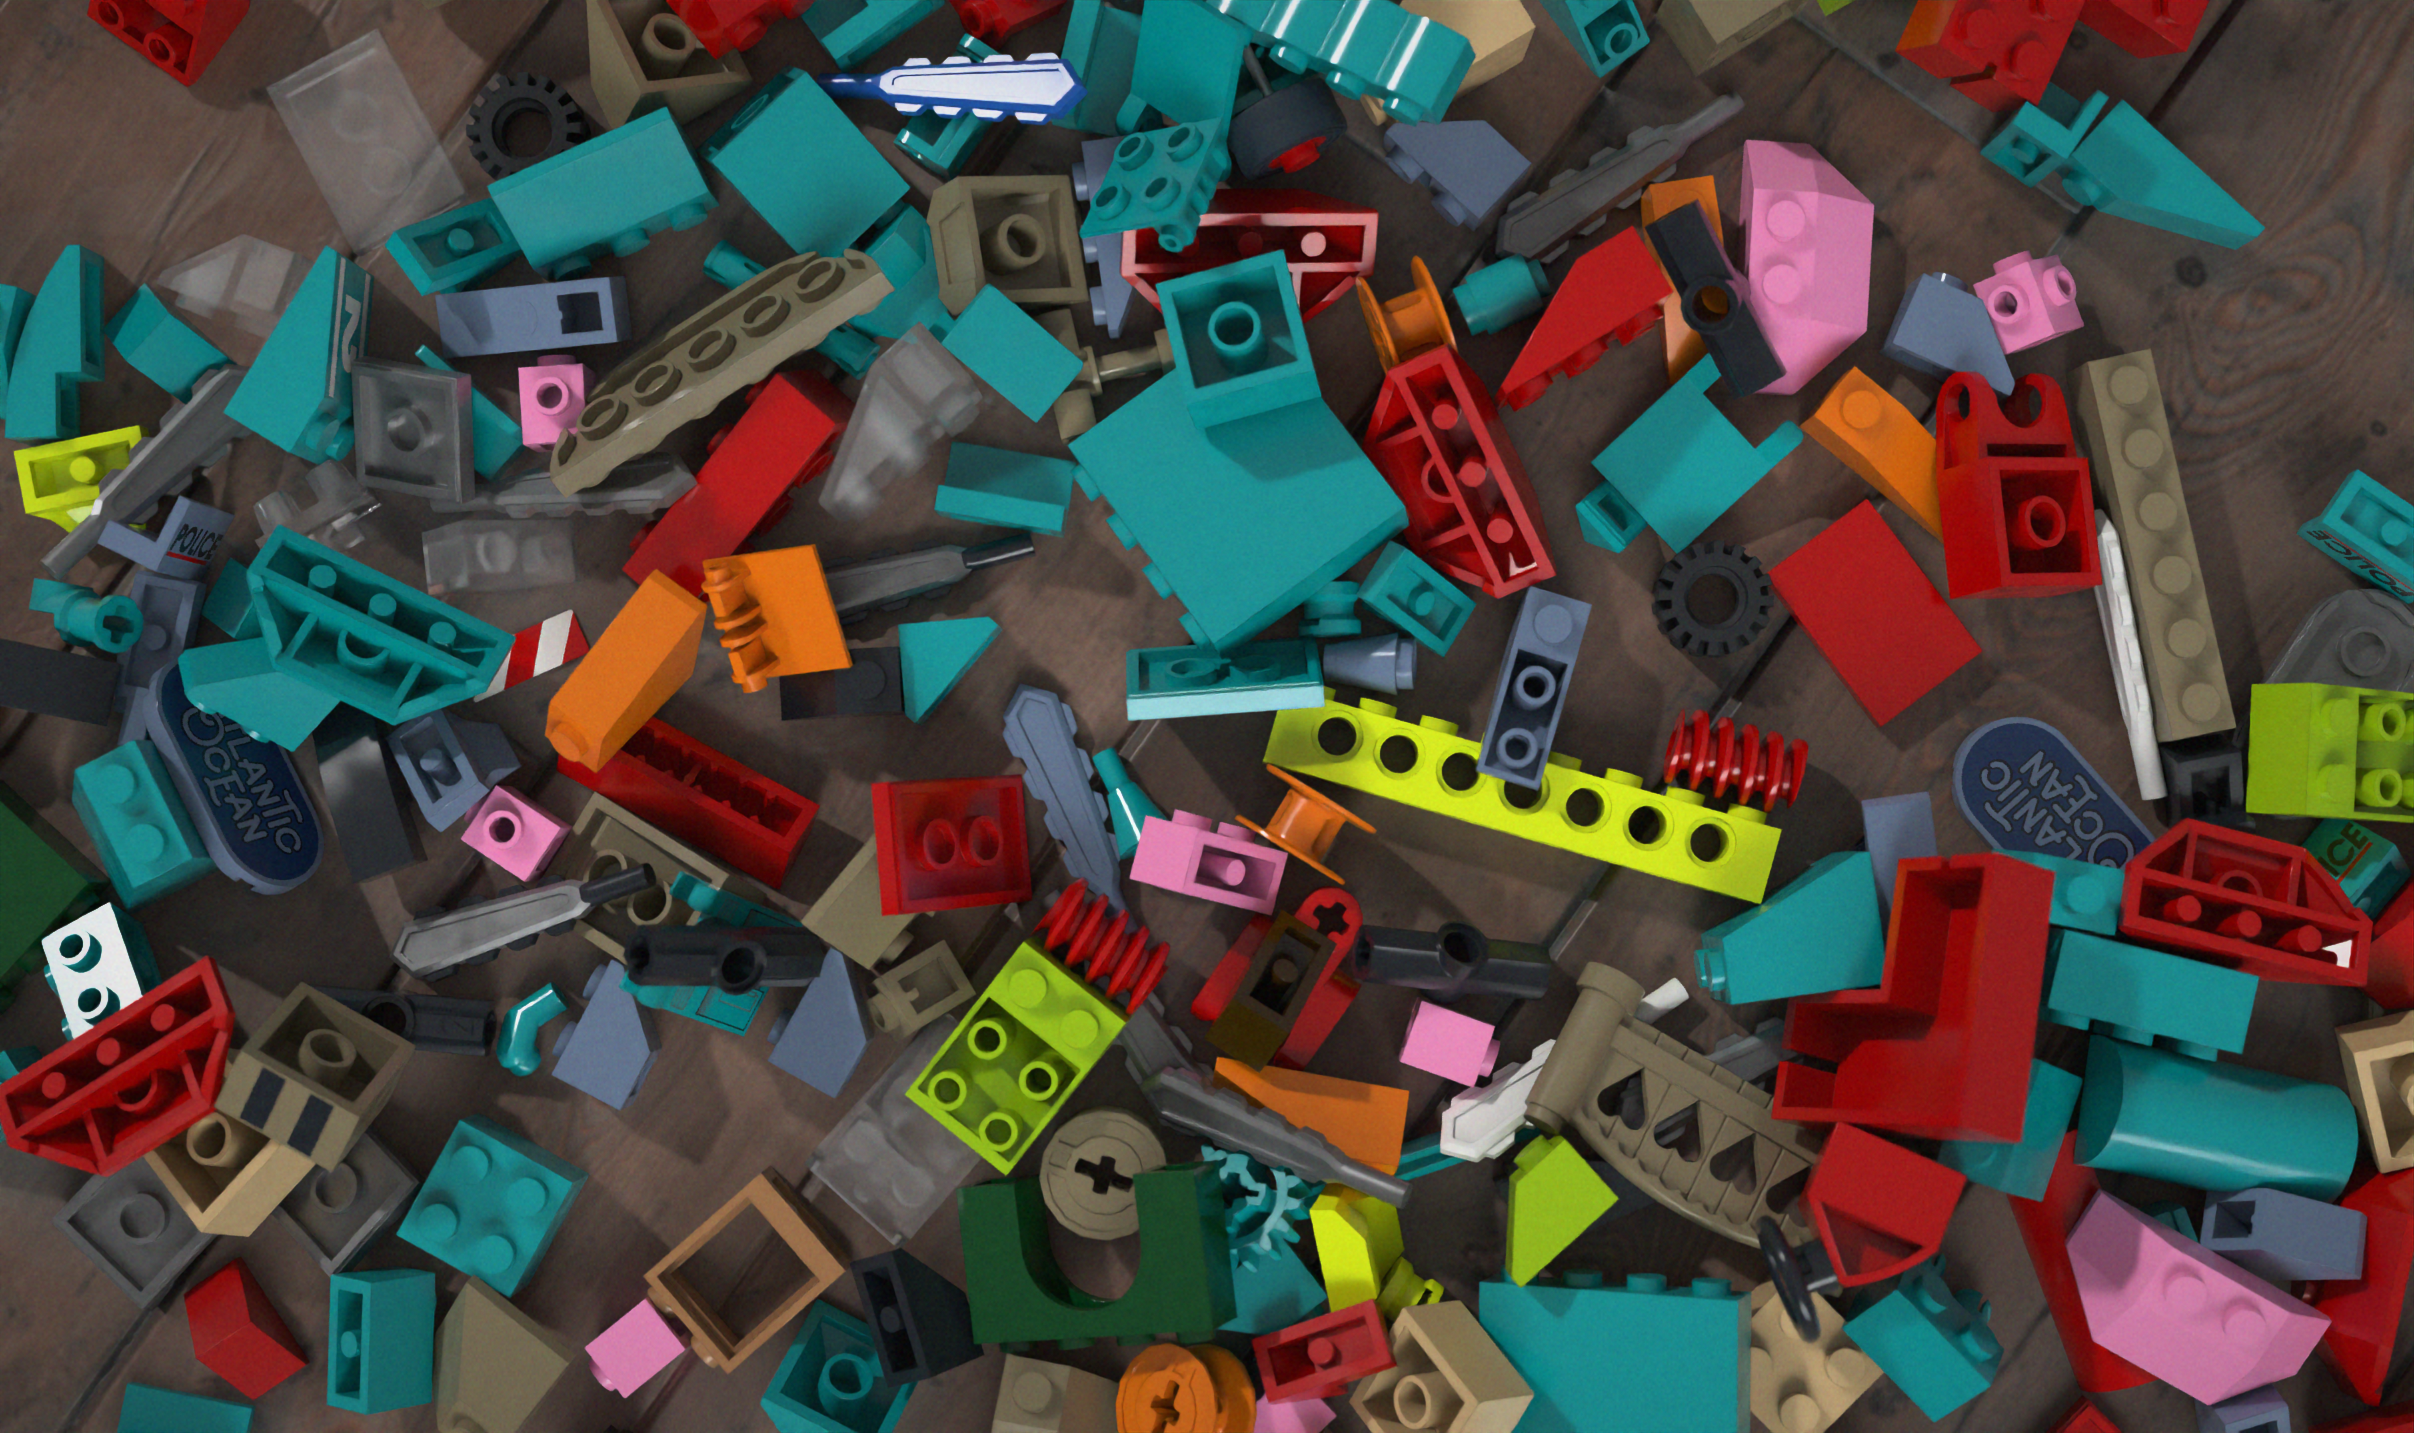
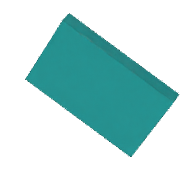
(1199, 683)

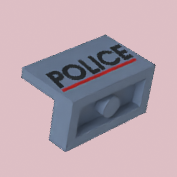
(181, 548)

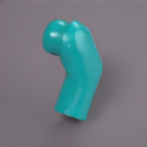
(520, 1027)

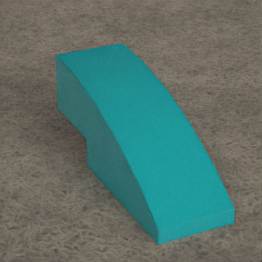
(58, 351)

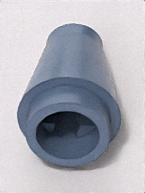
(1373, 663)

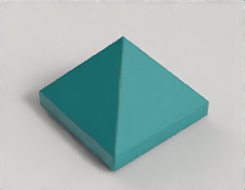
(1608, 518)

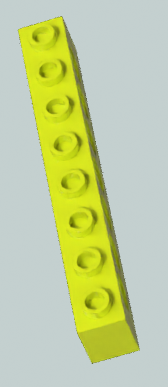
(1736, 871)

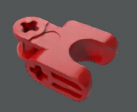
(1329, 996)

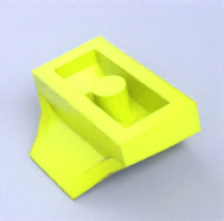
(63, 476)
(1355, 1243)

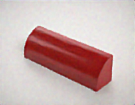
(704, 799)
(2044, 1230)

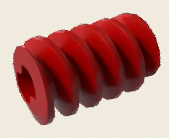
(1735, 759)
(1104, 944)

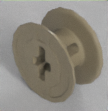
(1072, 1189)

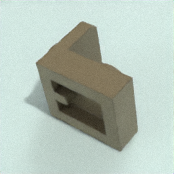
(918, 991)

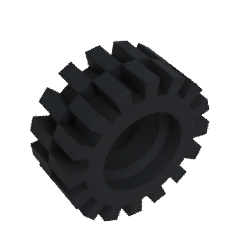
(512, 100)
(1750, 591)

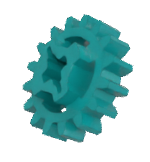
(1253, 1212)

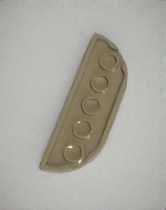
(712, 357)

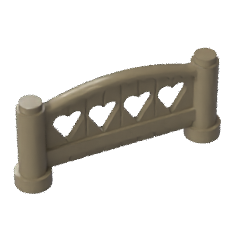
(1607, 1044)

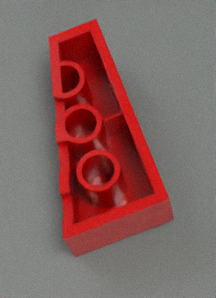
(747, 478)

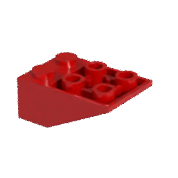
(1603, 298)

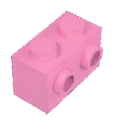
(1208, 864)

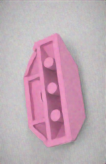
(1803, 256)
(2184, 1306)

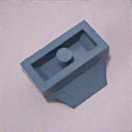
(450, 762)

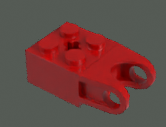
(2013, 493)

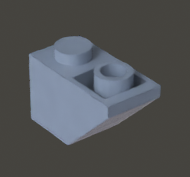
(1459, 163)
(827, 1030)
(611, 1044)
(2284, 1235)

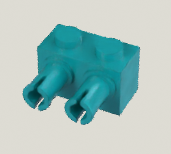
(1926, 1337)

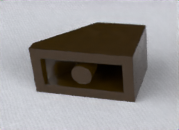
(1271, 992)

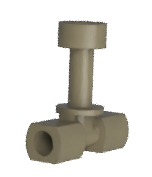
(1074, 405)

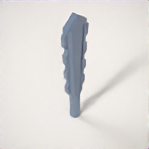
(1059, 774)

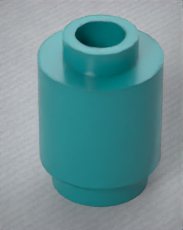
(1502, 294)

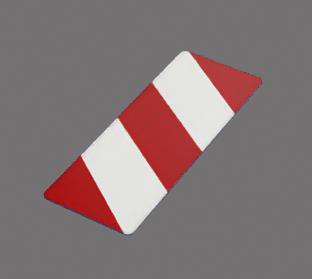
(539, 651)

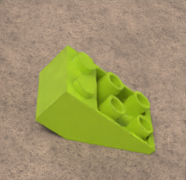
(2331, 752)
(1018, 1054)

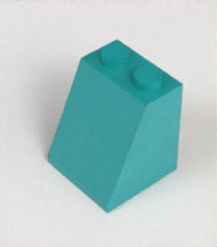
(804, 166)
(139, 825)
(1802, 939)
(2018, 1167)

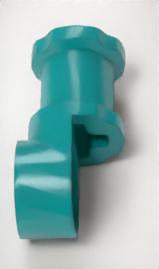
(86, 617)

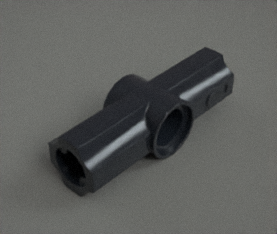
(1733, 338)
(722, 956)
(1450, 962)
(432, 1021)

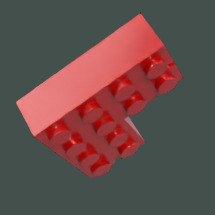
(2027, 38)
(1954, 1017)

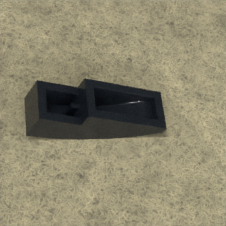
(56, 682)
(2205, 783)
(366, 794)

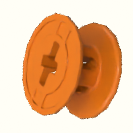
(1408, 322)
(1306, 823)
(1186, 1392)

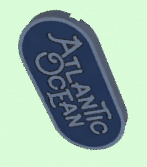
(235, 790)
(2036, 793)

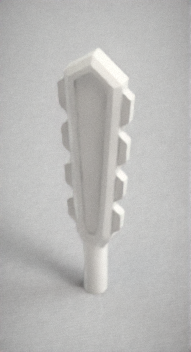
(2126, 660)
(1488, 1118)

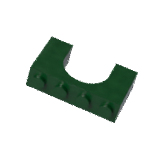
(41, 889)
(1025, 1297)

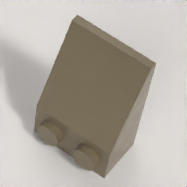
(615, 839)

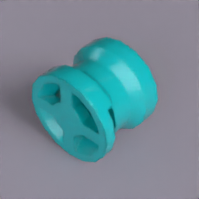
(1331, 612)

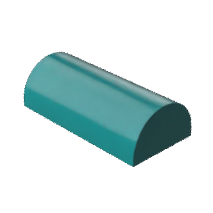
(2212, 1123)

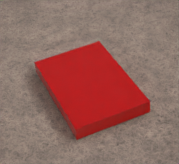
(1872, 613)
(951, 843)

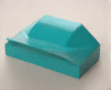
(908, 260)

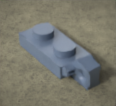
(170, 625)

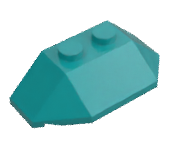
(367, 633)

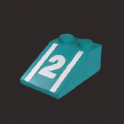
(302, 377)

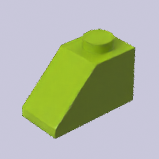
(1549, 1204)

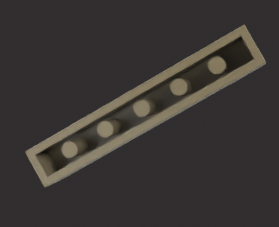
(2142, 495)

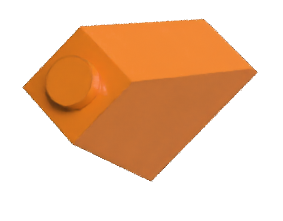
(627, 673)

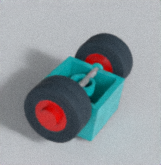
(1280, 116)

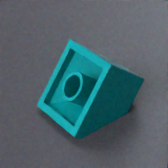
(833, 1380)

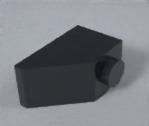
(863, 690)
(914, 1317)

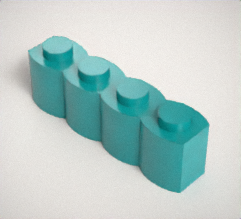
(1362, 49)

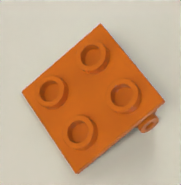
(775, 614)

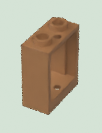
(795, 1224)

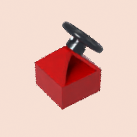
(1869, 1218)

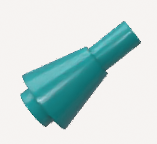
(1126, 802)

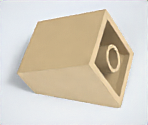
(1495, 29)

